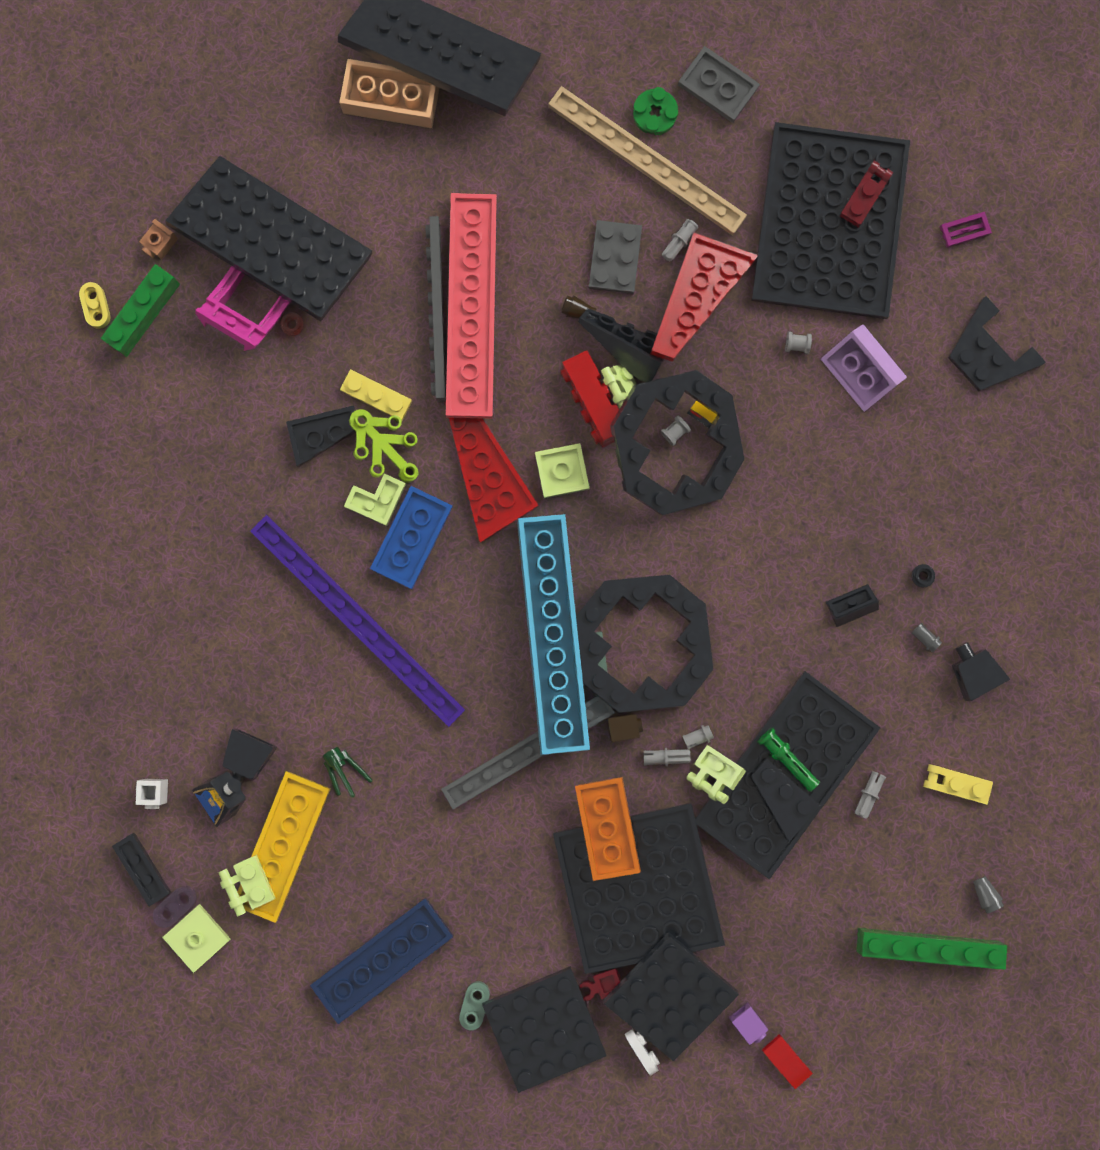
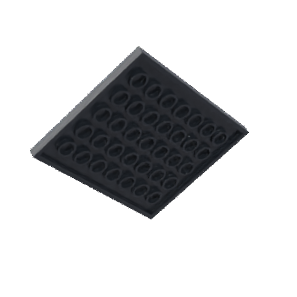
(804, 246)

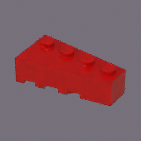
(592, 396)

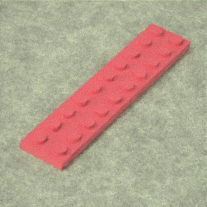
(471, 306)

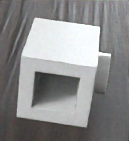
(151, 792)

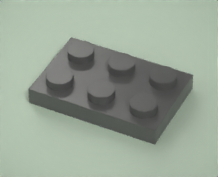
(718, 84)
(615, 257)

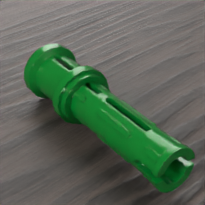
(781, 752)

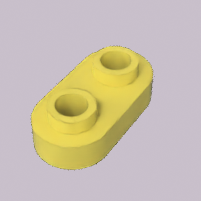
(94, 306)

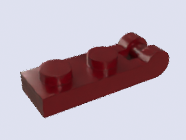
(865, 194)

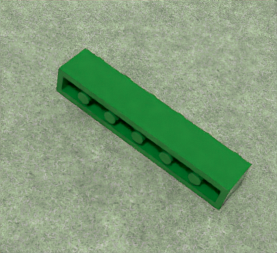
(931, 948)

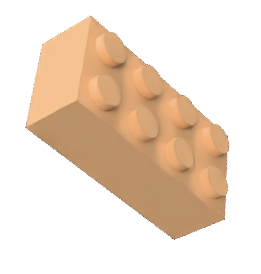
(387, 94)

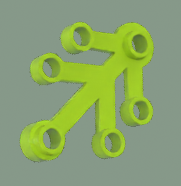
(381, 443)

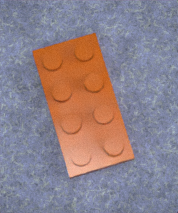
(607, 828)

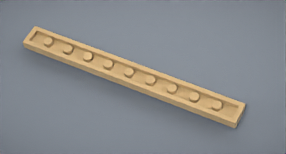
(647, 160)

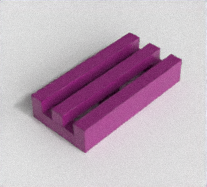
(947, 236)

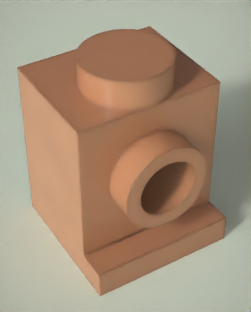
(164, 243)

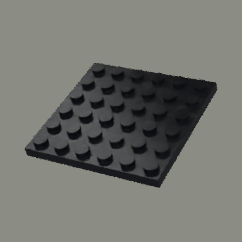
(629, 914)

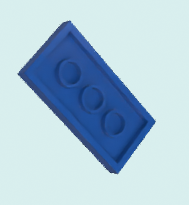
(411, 537)

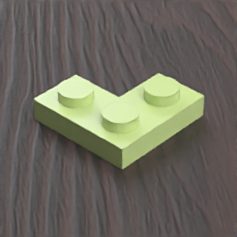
(377, 506)

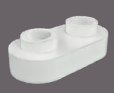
(648, 1060)

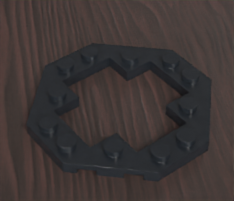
(632, 454)
(693, 638)

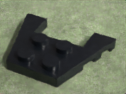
(981, 356)

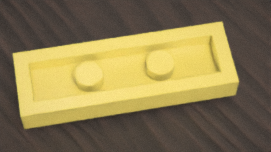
(375, 395)

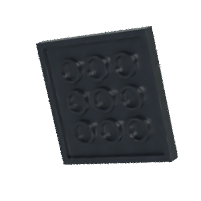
(671, 996)
(544, 1029)

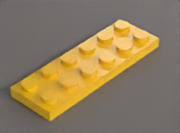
(286, 838)

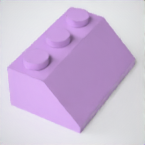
(863, 367)

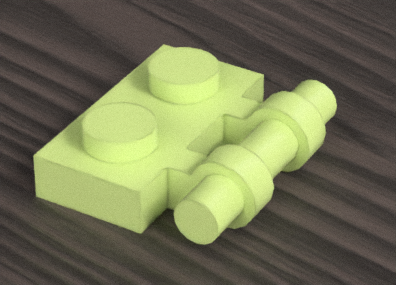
(619, 382)
(719, 767)
(253, 882)

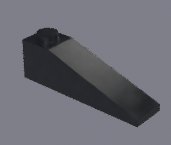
(624, 343)

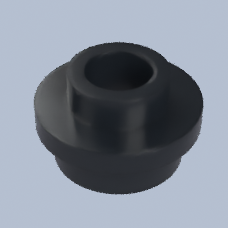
(929, 572)

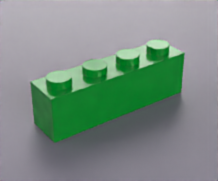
(140, 310)

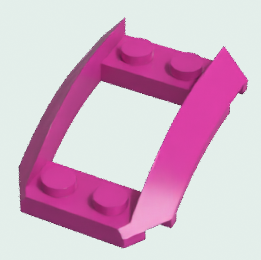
(232, 323)

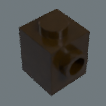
(624, 727)

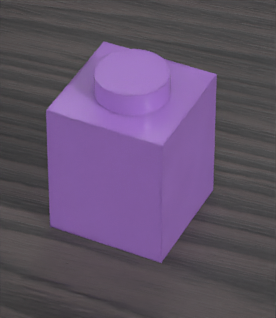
(749, 1024)

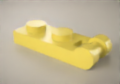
(959, 784)

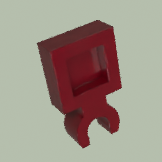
(603, 984)

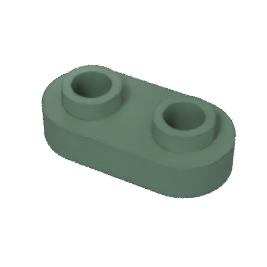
(473, 1005)

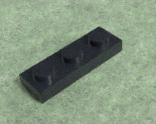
(141, 869)

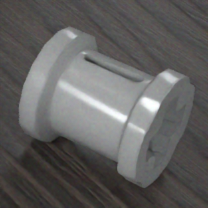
(798, 342)
(675, 430)

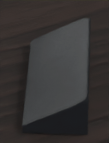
(852, 605)

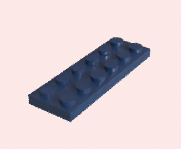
(381, 960)

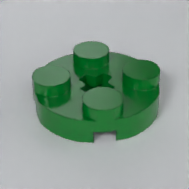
(659, 99)

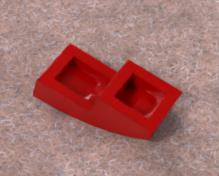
(787, 1061)

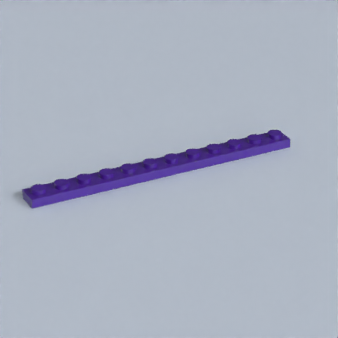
(358, 620)

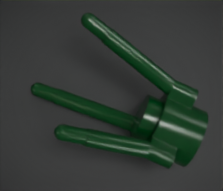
(334, 761)

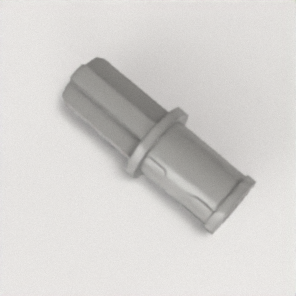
(680, 240)
(666, 757)
(869, 795)

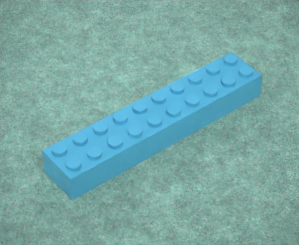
(553, 634)

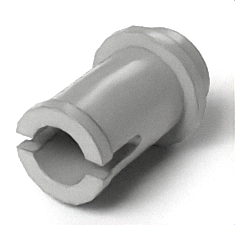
(698, 737)

